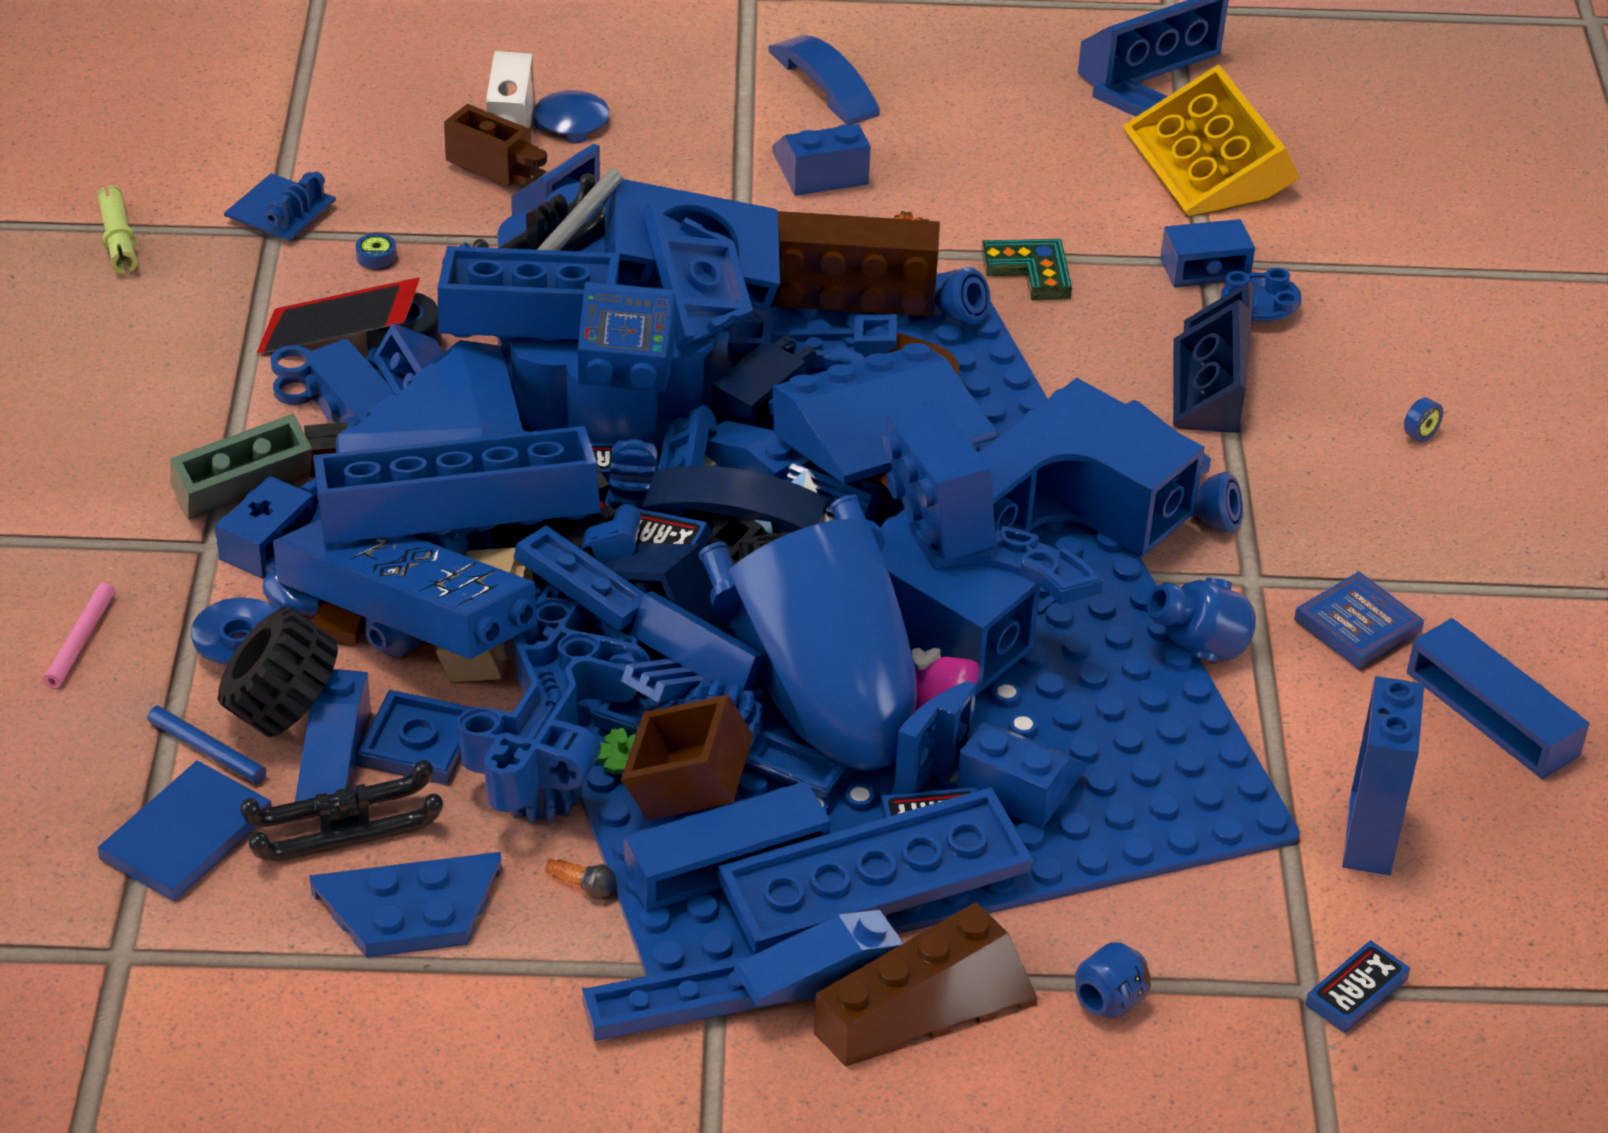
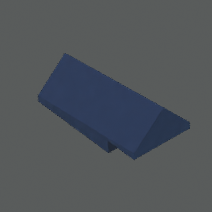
(1213, 364)

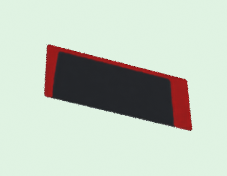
(339, 315)

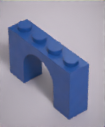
(748, 225)

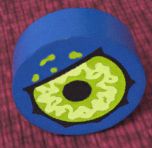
(376, 251)
(1423, 419)

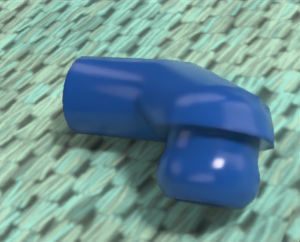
(284, 596)

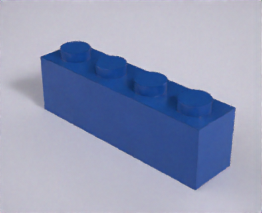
(1497, 698)
(684, 855)

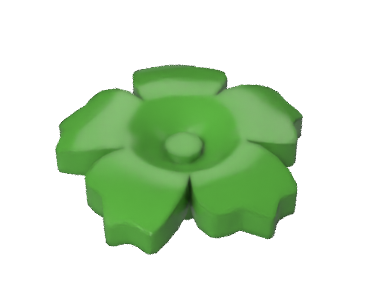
(615, 751)

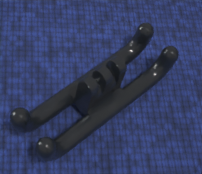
(547, 218)
(342, 816)

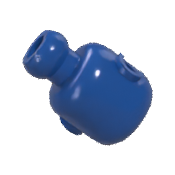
(1204, 617)

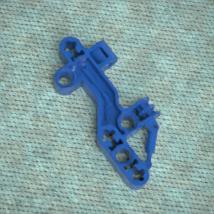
(555, 670)

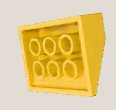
(1212, 146)

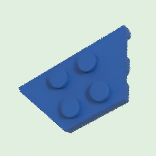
(702, 273)
(409, 903)

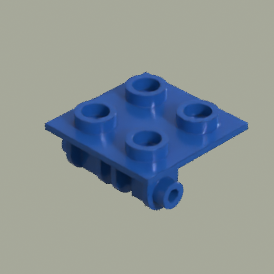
(282, 204)

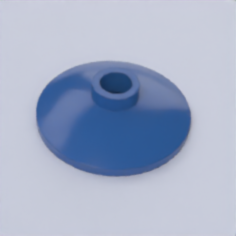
(224, 626)

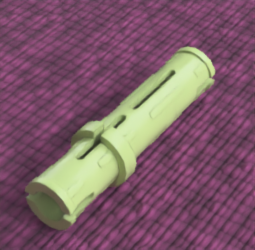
(118, 236)

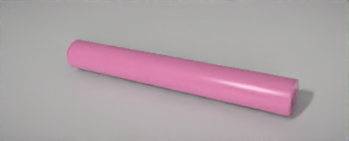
(79, 635)

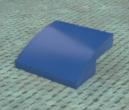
(933, 738)

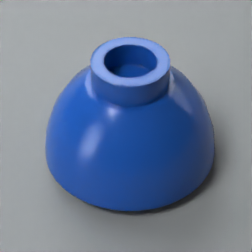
(964, 296)
(1220, 503)

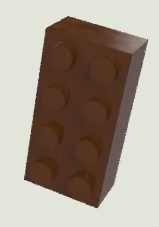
(857, 263)

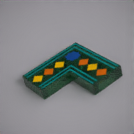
(1038, 259)

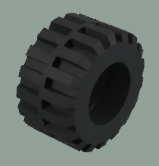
(278, 672)

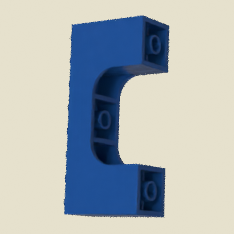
(1065, 461)

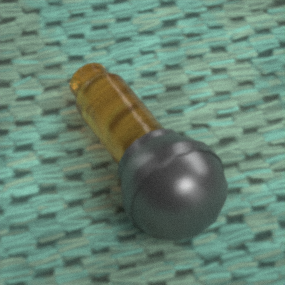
(596, 880)

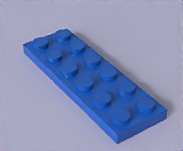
(875, 867)

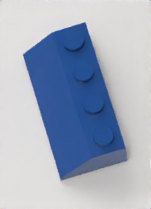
(1154, 43)
(518, 291)

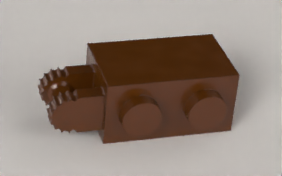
(492, 147)

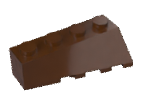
(923, 988)

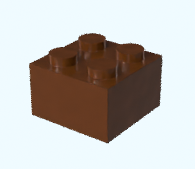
(687, 757)

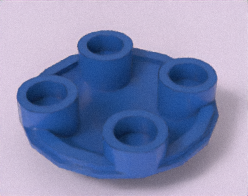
(571, 114)
(1273, 293)

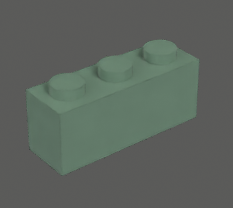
(240, 463)

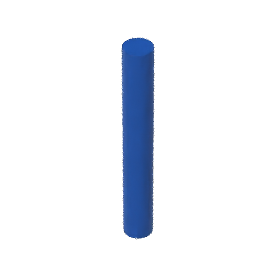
(207, 744)

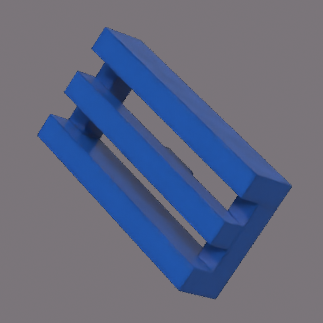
(670, 677)

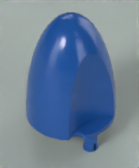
(826, 632)

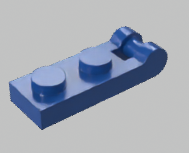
(687, 439)

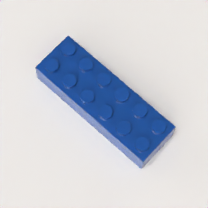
(456, 485)

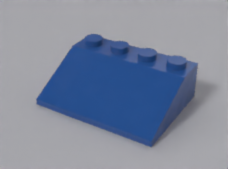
(842, 412)

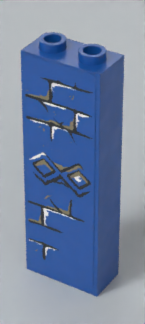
(411, 588)

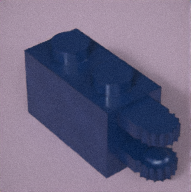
(747, 387)

